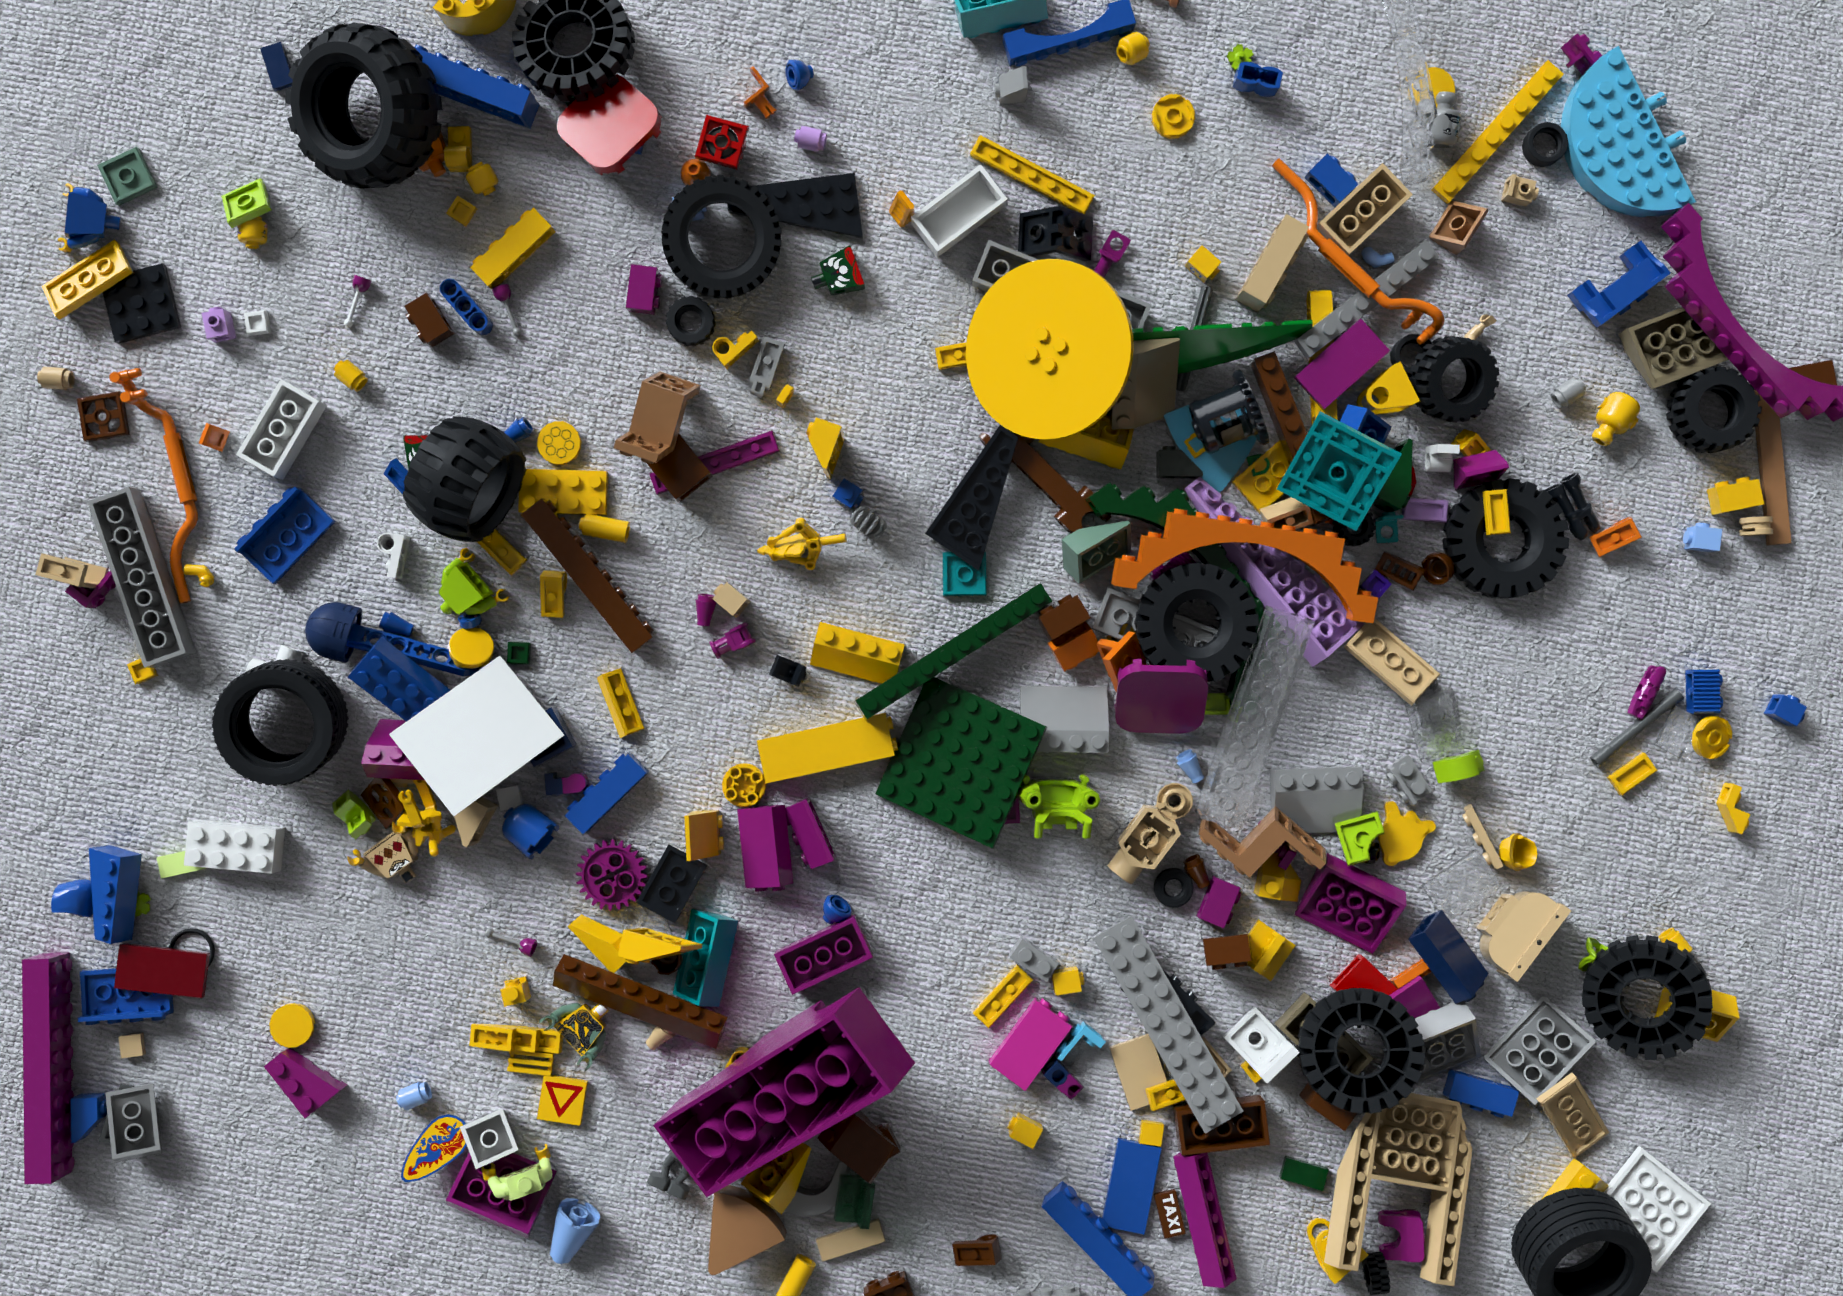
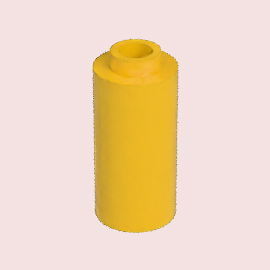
(605, 528)
(797, 1276)

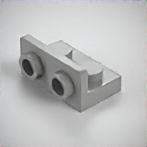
(1408, 780)

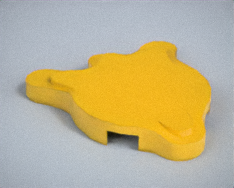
(1402, 834)

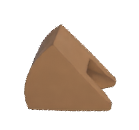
(741, 1228)

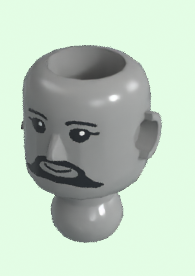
(1447, 123)

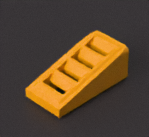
(901, 209)

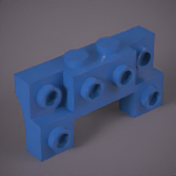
(1633, 285)

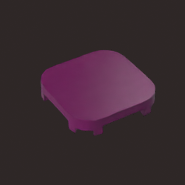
(1161, 698)

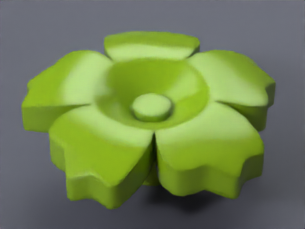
(1239, 56)
(141, 904)

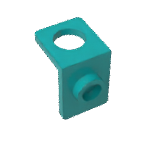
(1387, 519)

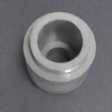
(1568, 392)

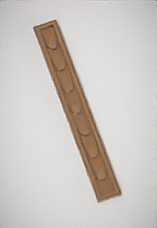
(1772, 474)

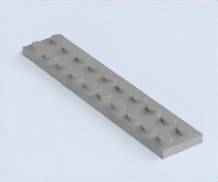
(1168, 1024)

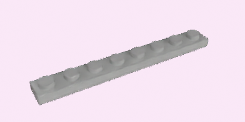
(1360, 304)

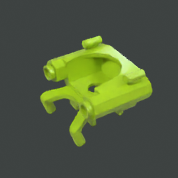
(1059, 803)

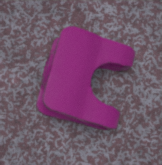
(1411, 1238)

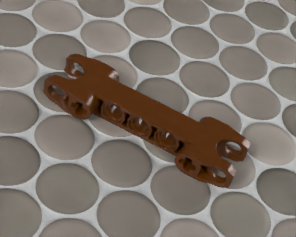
(1058, 490)

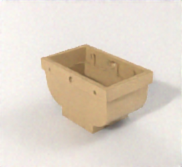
(1513, 930)

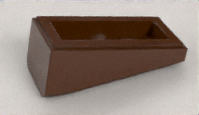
(1402, 564)

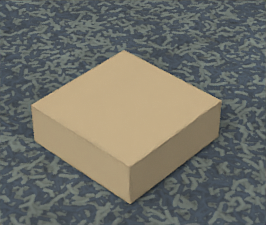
(132, 1045)

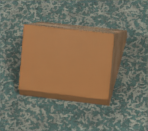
(1457, 226)

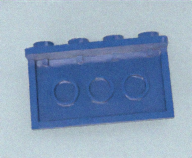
(284, 534)
(104, 1002)

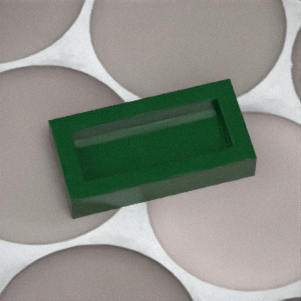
(1303, 1173)

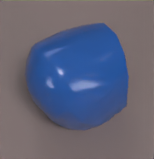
(73, 898)

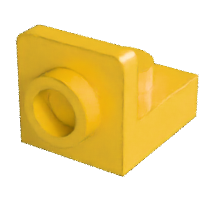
(1470, 443)

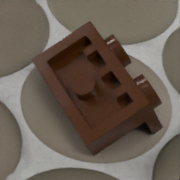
(894, 1285)

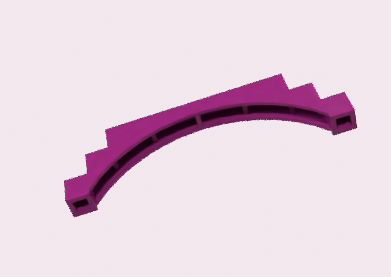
(1700, 297)

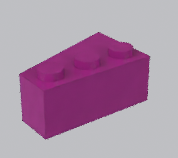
(303, 1081)

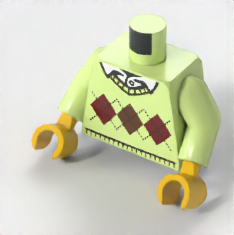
(522, 1181)

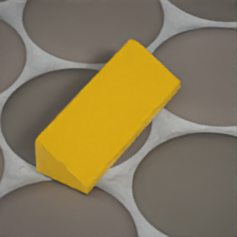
(620, 703)

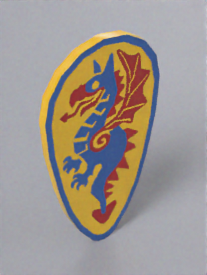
(434, 1148)

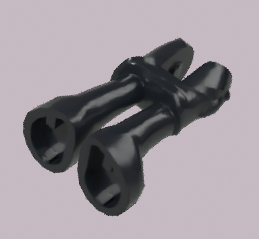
(1585, 512)

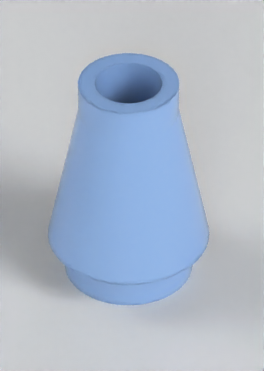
(1190, 765)

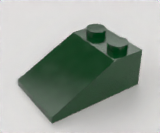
(1398, 485)

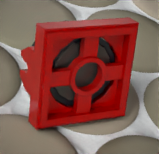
(722, 144)

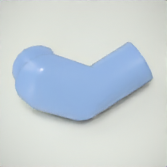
(1376, 260)

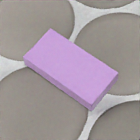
(1426, 510)

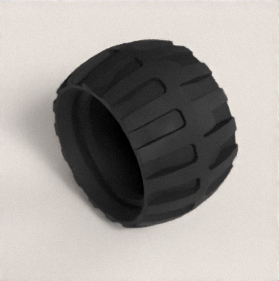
(464, 479)

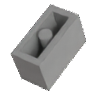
(1033, 958)

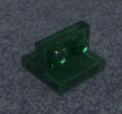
(854, 1200)

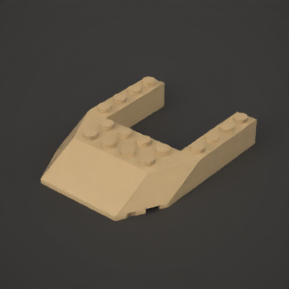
(1412, 1145)

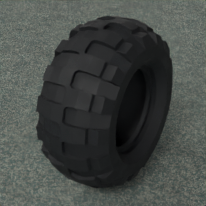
(322, 114)

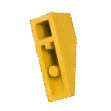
(599, 940)

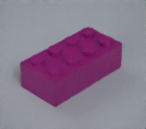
(823, 954)

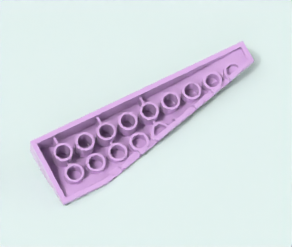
(1281, 580)

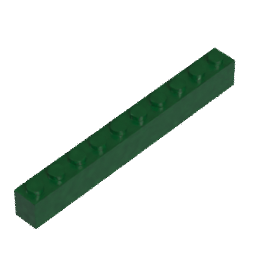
(952, 651)

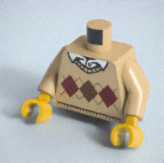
(390, 855)

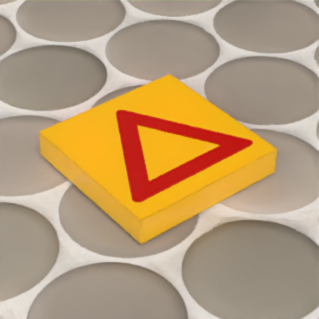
(562, 1099)

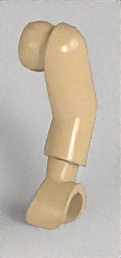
(1477, 330)

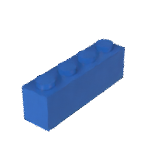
(607, 793)

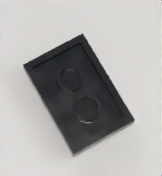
(671, 884)

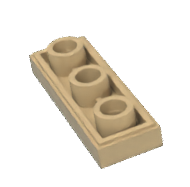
(1481, 837)

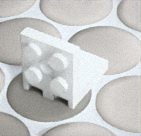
(1272, 1050)

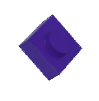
(1376, 583)

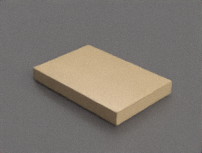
(1137, 1068)

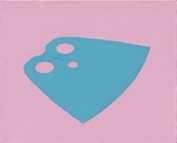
(1216, 467)

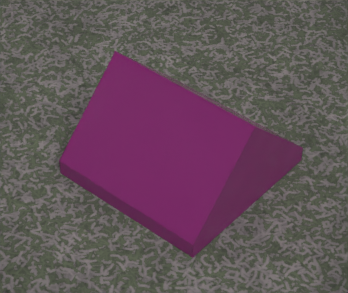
(1478, 469)

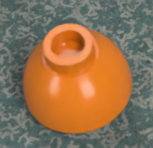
(693, 170)

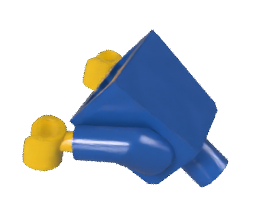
(85, 218)

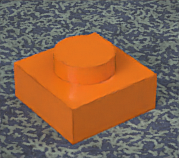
(214, 437)

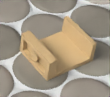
(70, 571)

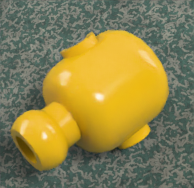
(1615, 416)

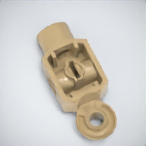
(1150, 833)

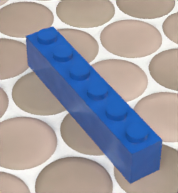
(1098, 1240)

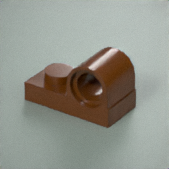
(977, 1252)

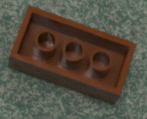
(1239, 1132)

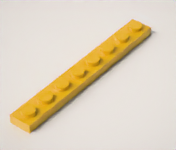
(1497, 132)

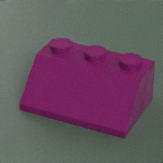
(809, 834)

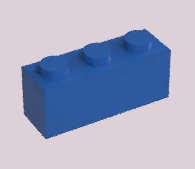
(1481, 1093)

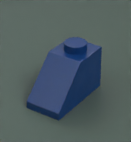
(86, 1114)

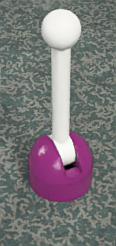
(360, 285)

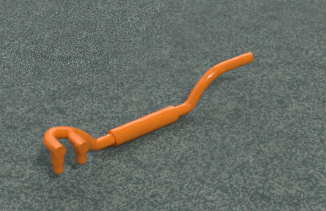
(1352, 270)

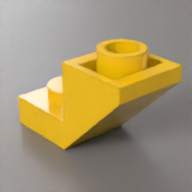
(1734, 819)

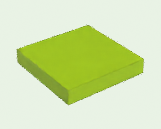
(246, 203)

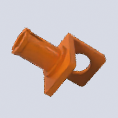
(759, 97)

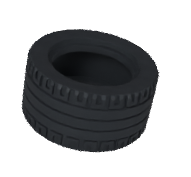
(242, 748)
(1571, 1220)

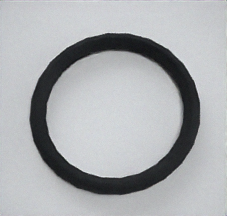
(200, 932)

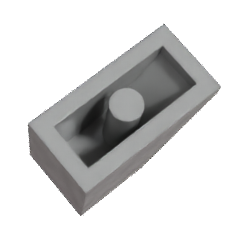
(1012, 86)

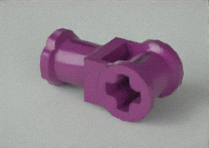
(733, 639)

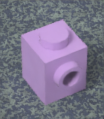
(218, 325)

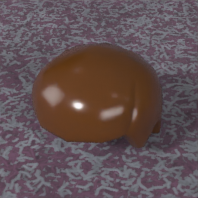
(1438, 568)
(669, 964)

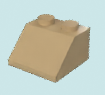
(474, 820)

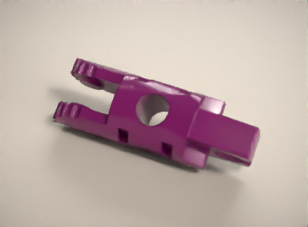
(1646, 691)

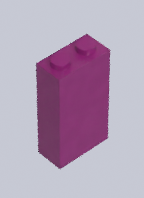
(765, 847)

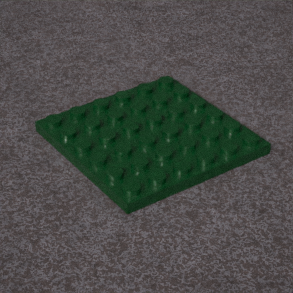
(961, 761)

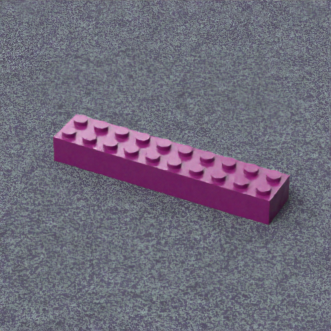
(47, 1067)

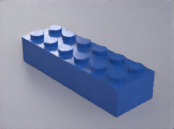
(481, 90)

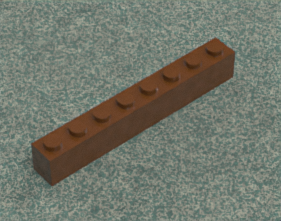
(1282, 410)
(587, 575)
(639, 1001)

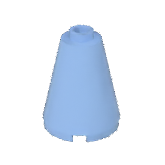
(572, 1228)

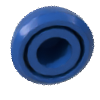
(798, 74)
(836, 909)

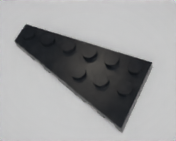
(815, 203)
(970, 511)

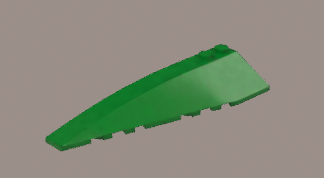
(1221, 343)

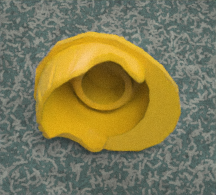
(1517, 852)

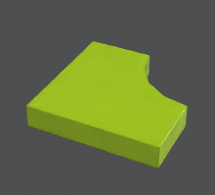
(1357, 835)

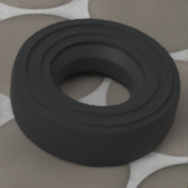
(1185, 894)

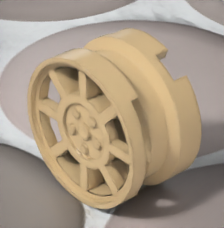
(1756, 526)

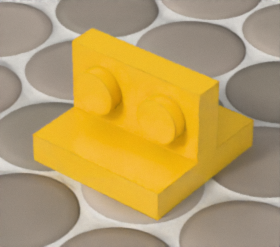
(1268, 950)

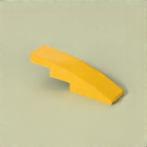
(515, 1038)

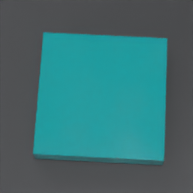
(962, 578)

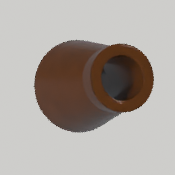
(1196, 869)

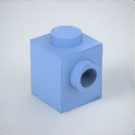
(1702, 538)

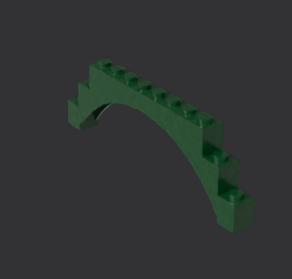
(1143, 507)

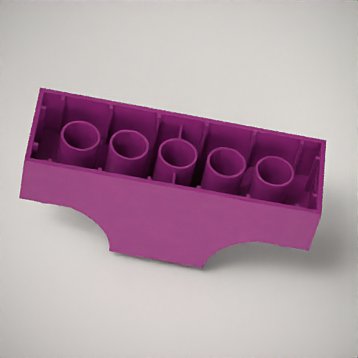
(785, 1091)

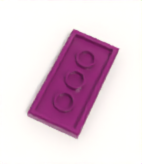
(1341, 364)

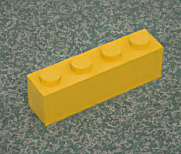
(513, 248)

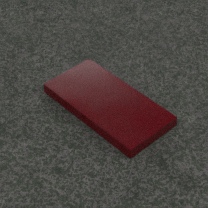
(161, 970)

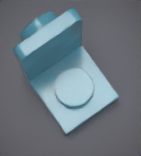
(1091, 1037)

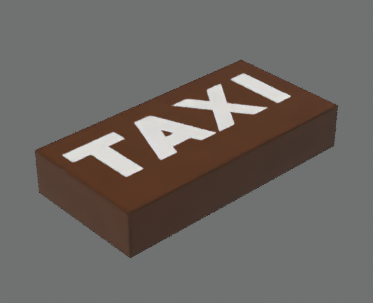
(1169, 1213)

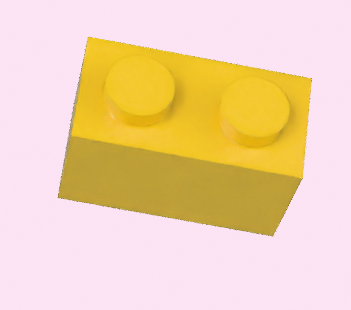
(1736, 496)

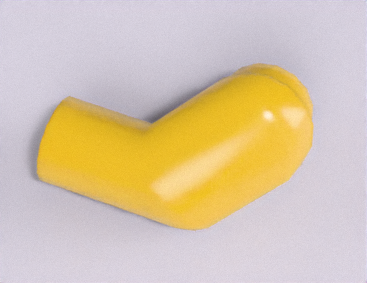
(203, 573)

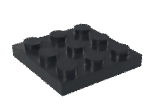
(142, 304)

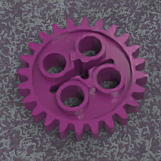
(603, 857)

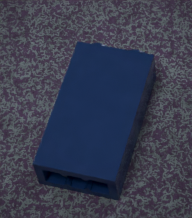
(1448, 957)

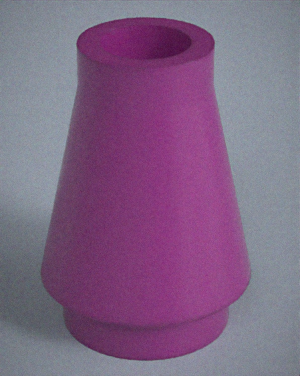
(705, 608)

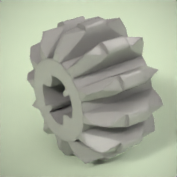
(868, 522)

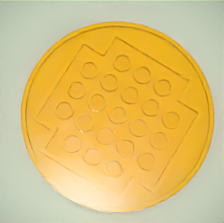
(1049, 349)

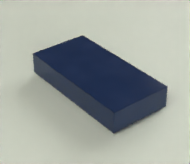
(277, 66)

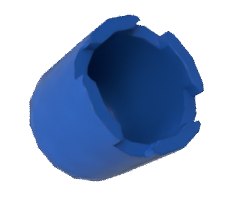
(528, 829)

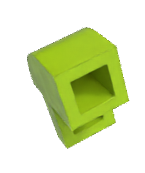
(1458, 767)
(353, 813)

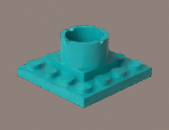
(1338, 471)

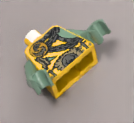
(581, 1028)

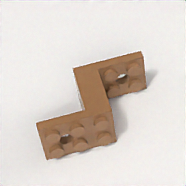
(657, 417)
(1262, 842)

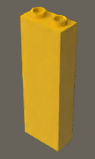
(826, 747)

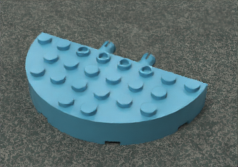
(1618, 145)

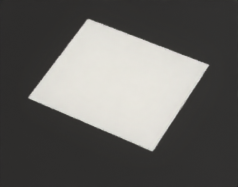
(476, 735)

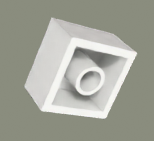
(489, 1138)

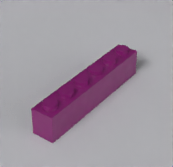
(1205, 1219)

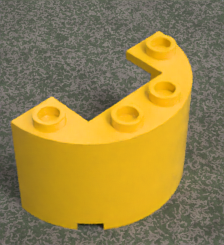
(474, 16)

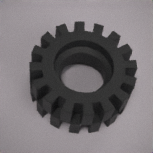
(1361, 538)
(1376, 1273)

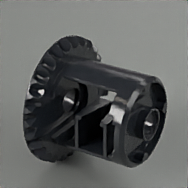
(1225, 402)

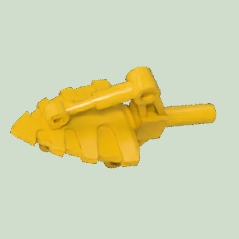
(793, 547)

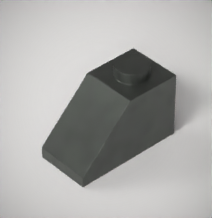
(1175, 464)

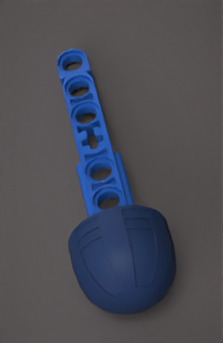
(337, 629)

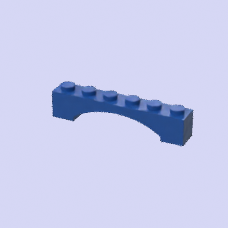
(1024, 46)

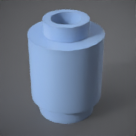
(414, 1095)

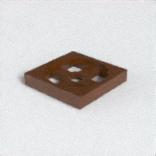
(83, 405)
(394, 804)

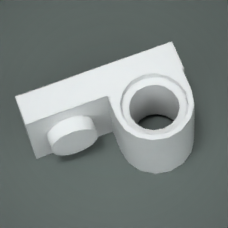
(1439, 457)
(398, 553)

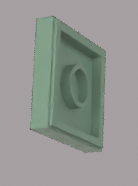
(127, 176)

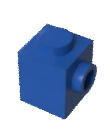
(848, 494)
(1786, 709)

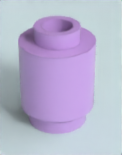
(810, 138)

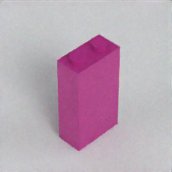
(1030, 1043)

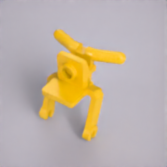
(424, 822)

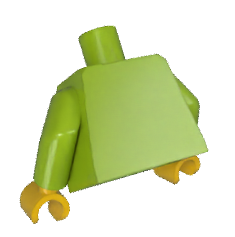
(464, 588)

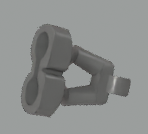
(662, 1182)

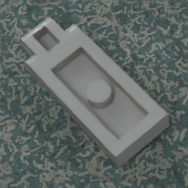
(766, 366)

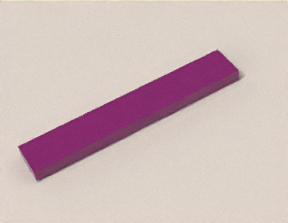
(731, 456)

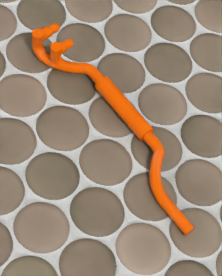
(179, 470)

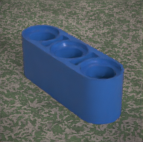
(459, 299)

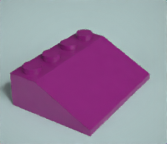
(383, 756)
(1351, 903)
(474, 1196)

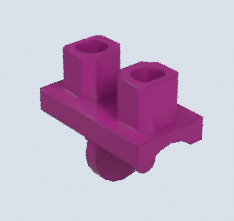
(1579, 53)

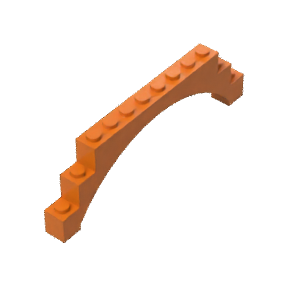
(1189, 532)

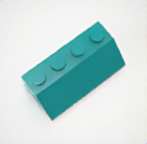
(992, 15)
(705, 969)

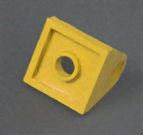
(1392, 391)
(1319, 1247)

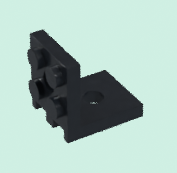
(1056, 233)

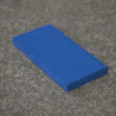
(1131, 1186)

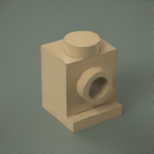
(1513, 194)

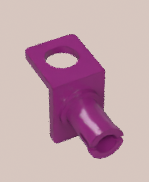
(1109, 255)

